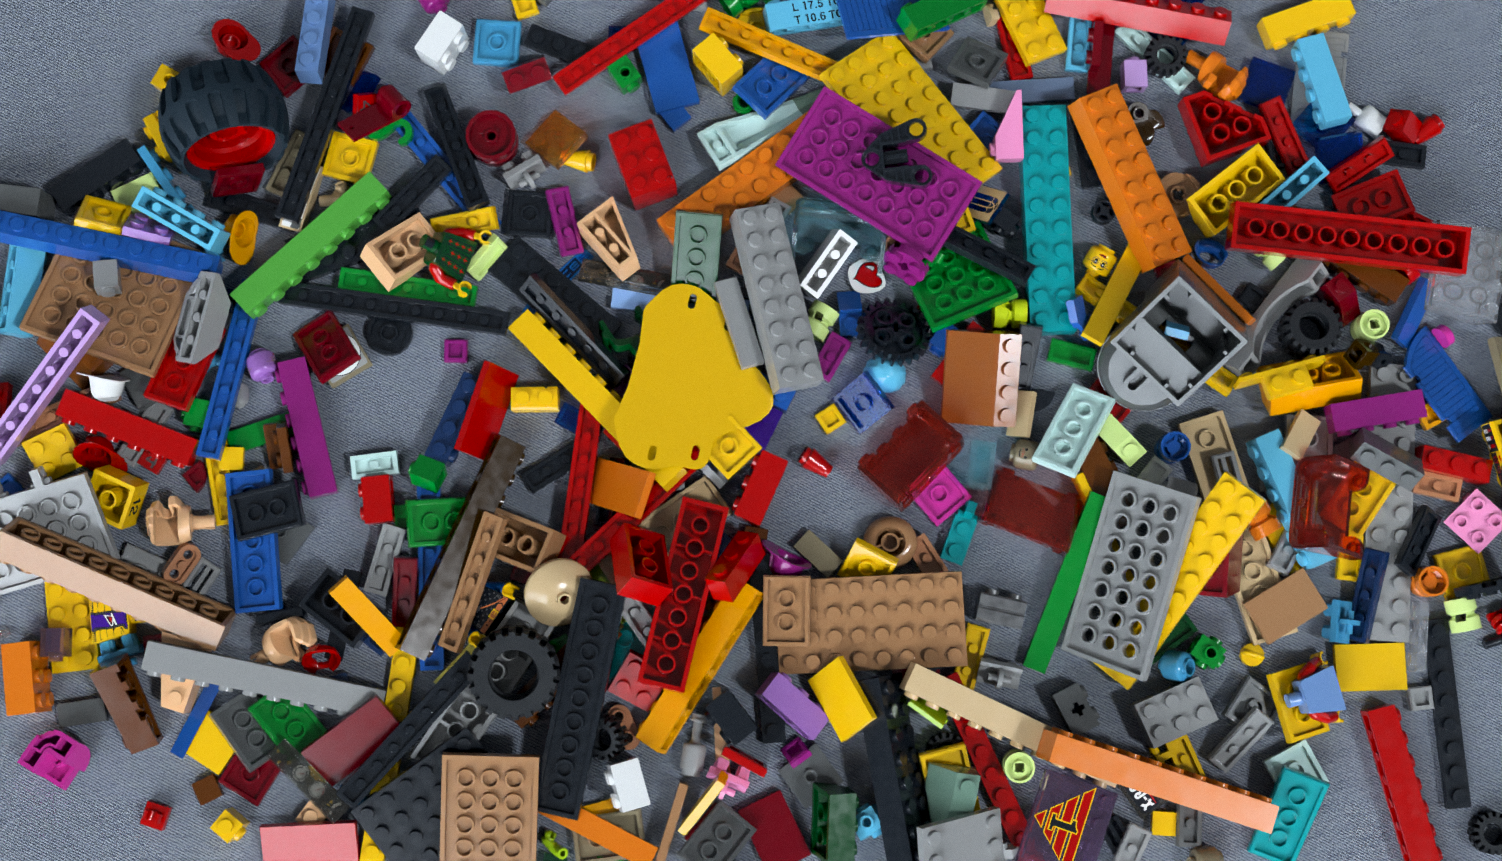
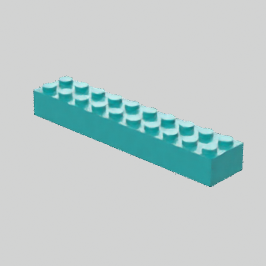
(1047, 217)

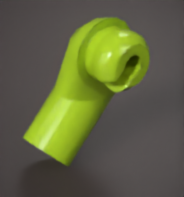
(553, 846)

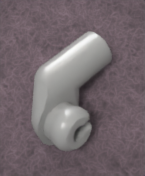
(243, 396)

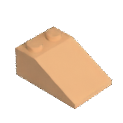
(397, 253)

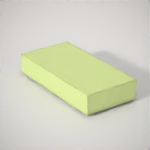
(486, 257)

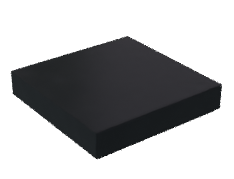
(528, 215)

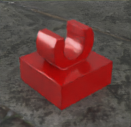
(156, 815)

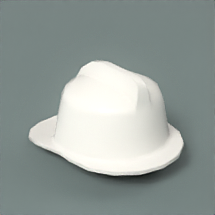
(106, 387)

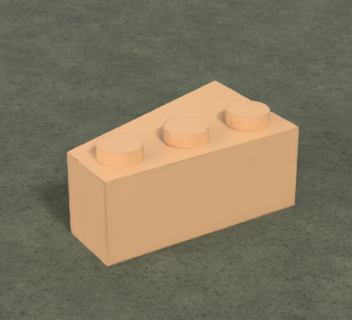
(609, 239)
(176, 694)

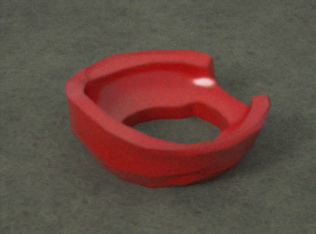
(311, 664)

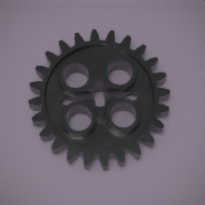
(893, 332)

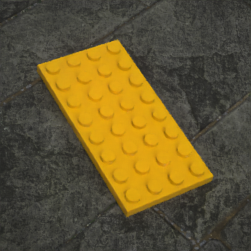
(895, 89)

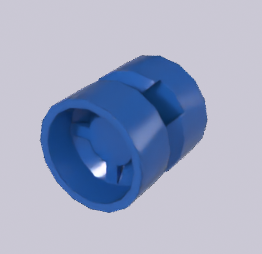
(1172, 447)

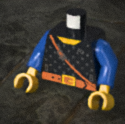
(492, 608)

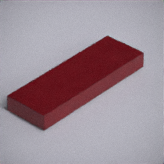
(404, 588)

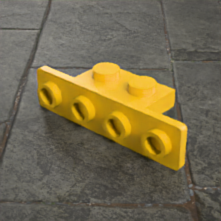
(1282, 380)

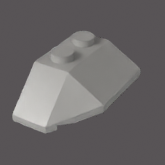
(201, 318)

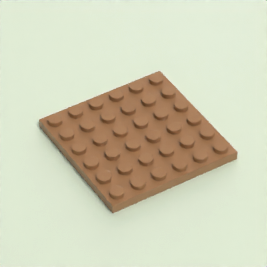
(140, 317)

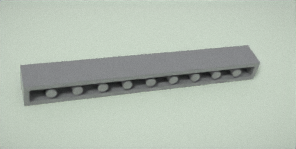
(256, 678)

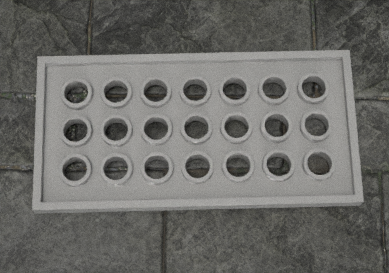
(1165, 574)

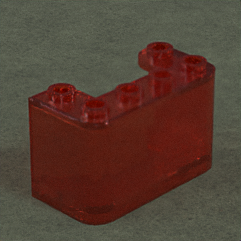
(912, 456)

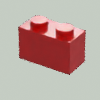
(377, 499)

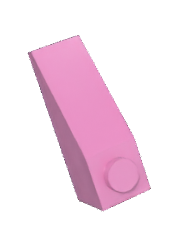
(1008, 140)

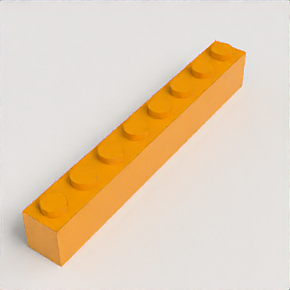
(711, 650)

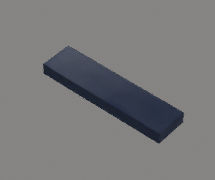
(1368, 592)

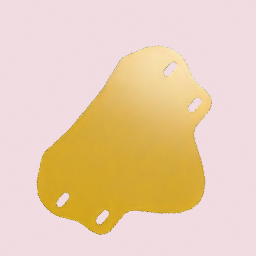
(685, 383)

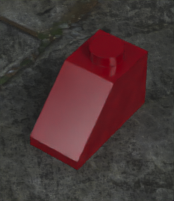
(1342, 296)

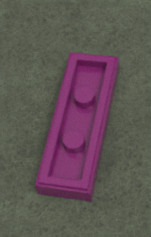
(564, 221)

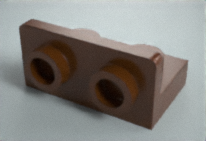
(278, 446)

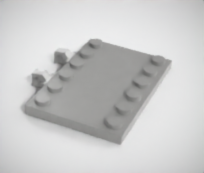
(62, 506)
(965, 838)

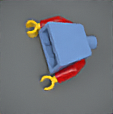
(1317, 691)

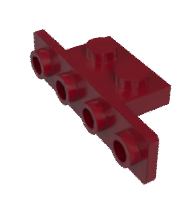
(1099, 56)

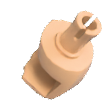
(174, 524)
(284, 641)

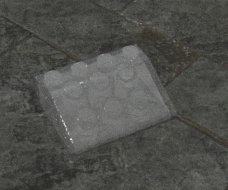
(1476, 294)

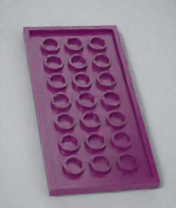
(828, 159)

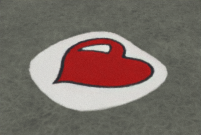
(864, 277)

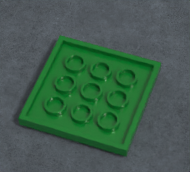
(960, 289)

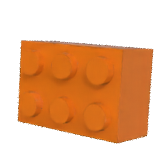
(26, 679)

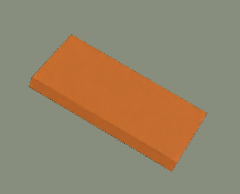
(621, 487)

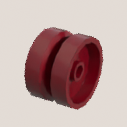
(488, 125)

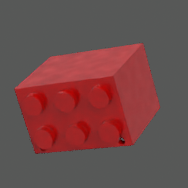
(643, 164)

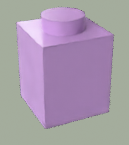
(1133, 75)

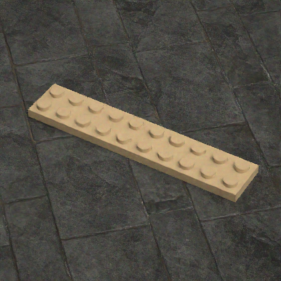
(1209, 437)

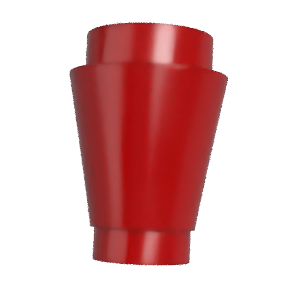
(1430, 128)
(815, 462)

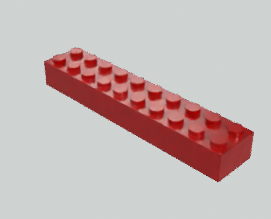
(1348, 238)

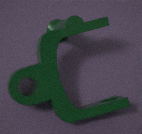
(625, 344)

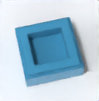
(1176, 330)

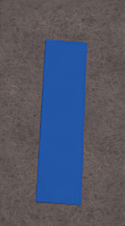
(194, 720)

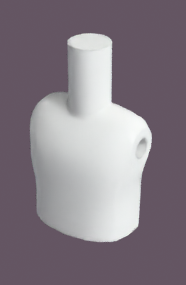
(1368, 119)

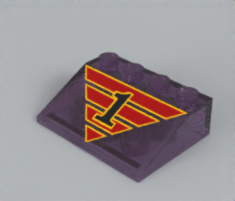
(1066, 820)

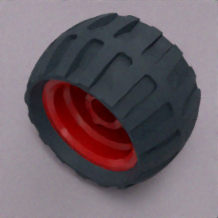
(222, 118)

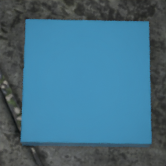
(497, 42)

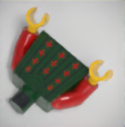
(450, 255)

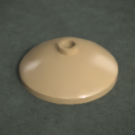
(547, 586)

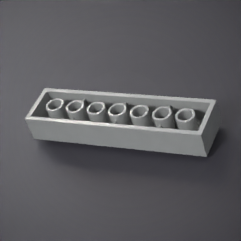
(776, 298)

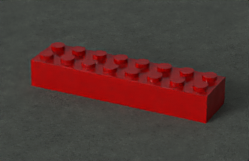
(680, 614)

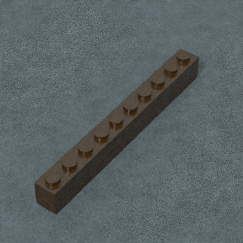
(442, 583)

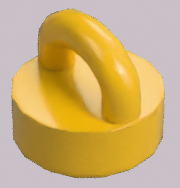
(1251, 655)

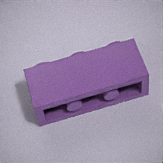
(792, 705)

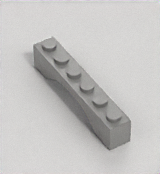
(1298, 282)

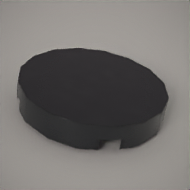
(389, 340)

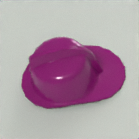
(784, 562)

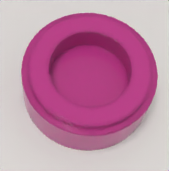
(1443, 335)

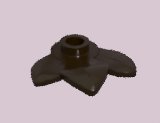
(1147, 122)

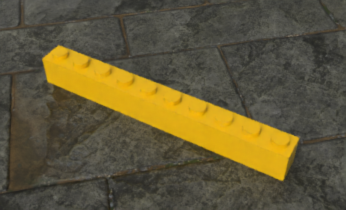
(580, 382)

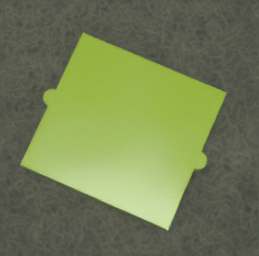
(938, 717)

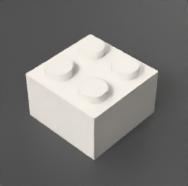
(442, 43)
(627, 785)

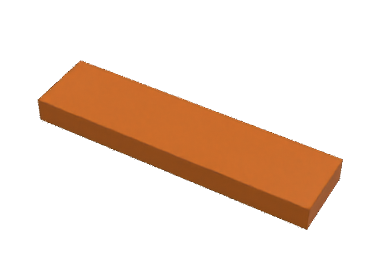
(1218, 290)

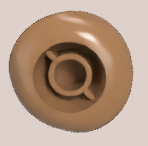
(894, 537)

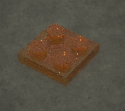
(556, 139)

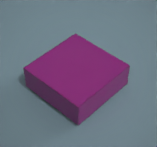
(455, 351)
(796, 752)

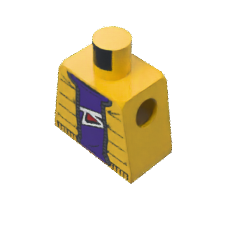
(109, 624)

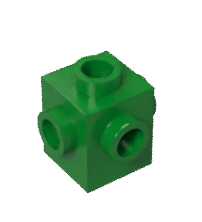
(1199, 648)

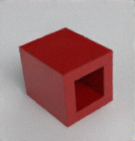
(1402, 125)

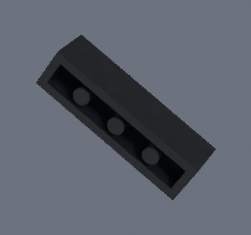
(98, 176)

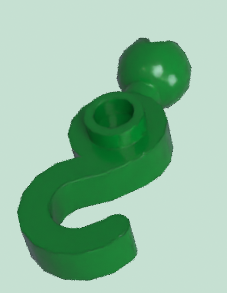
(386, 131)

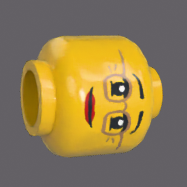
(1099, 260)

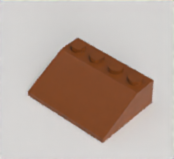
(981, 377)

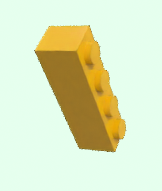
(1304, 20)

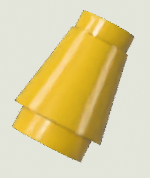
(582, 161)

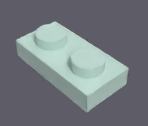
(375, 464)

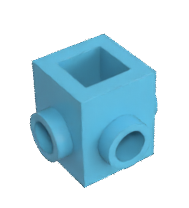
(868, 822)

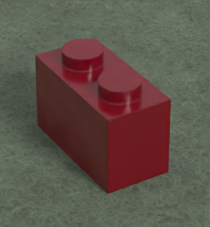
(526, 74)

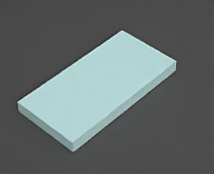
(1073, 430)

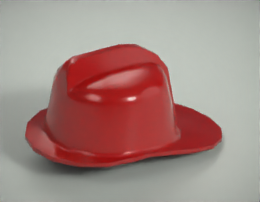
(234, 40)
(98, 452)

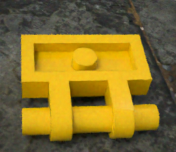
(1181, 755)

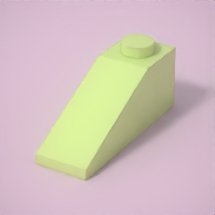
(1121, 441)

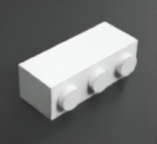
(826, 262)

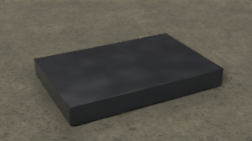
(267, 510)

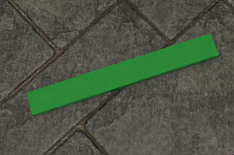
(1064, 587)

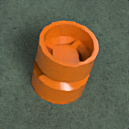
(1264, 523)
(1429, 582)

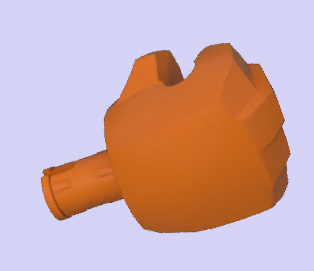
(1218, 77)

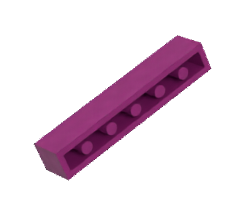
(307, 428)

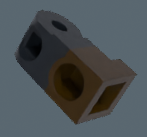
(1367, 353)

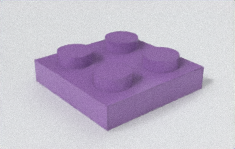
(147, 229)

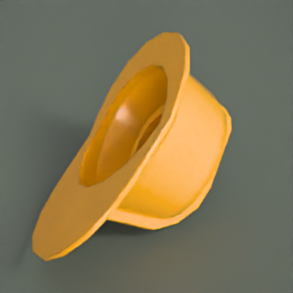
(243, 236)

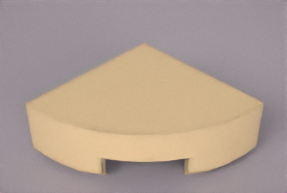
(991, 15)

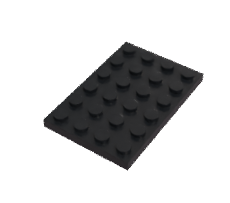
(407, 810)

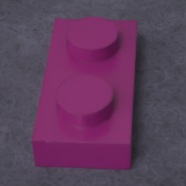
(833, 354)

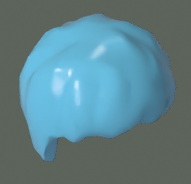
(886, 376)

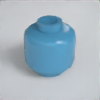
(1176, 665)

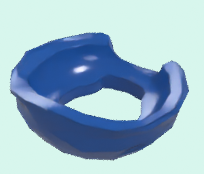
(1212, 247)

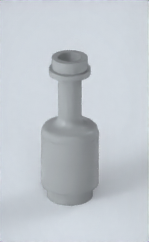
(693, 751)

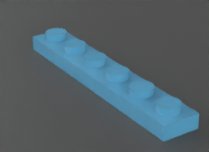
(164, 178)

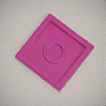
(942, 497)

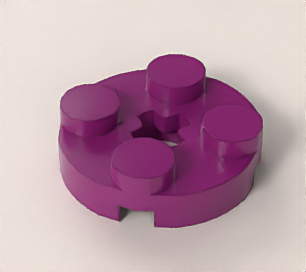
(905, 263)

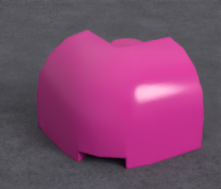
(56, 757)

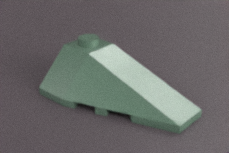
(950, 790)

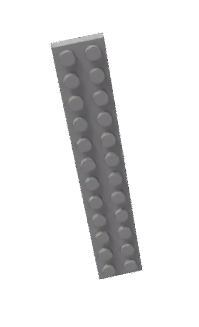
(1394, 518)

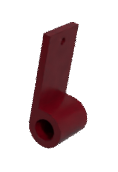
(388, 108)

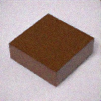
(207, 789)

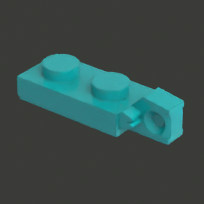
(960, 534)

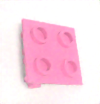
(1476, 520)

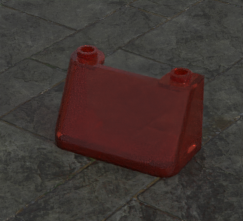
(1324, 505)
(1031, 511)

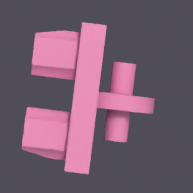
(737, 782)

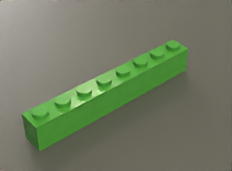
(311, 246)

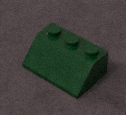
(834, 822)

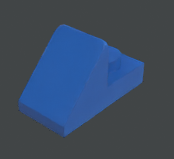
(849, 310)

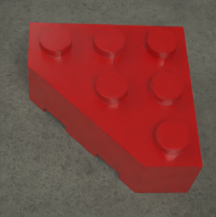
(1220, 127)

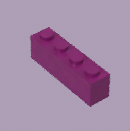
(1375, 411)

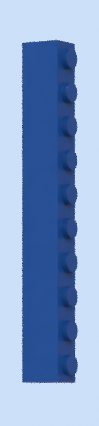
(99, 245)

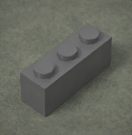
(1386, 459)

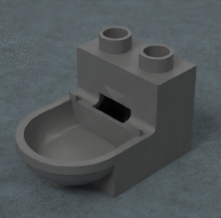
(1146, 366)

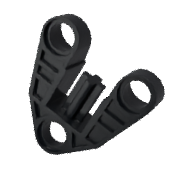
(892, 138)

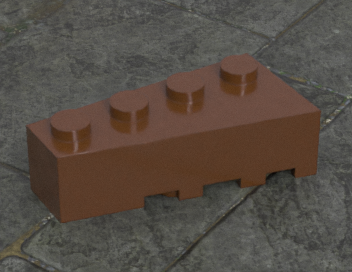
(127, 703)

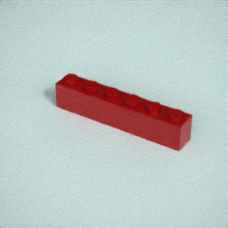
(128, 427)

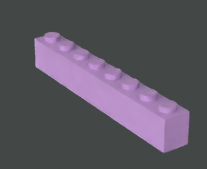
(49, 378)

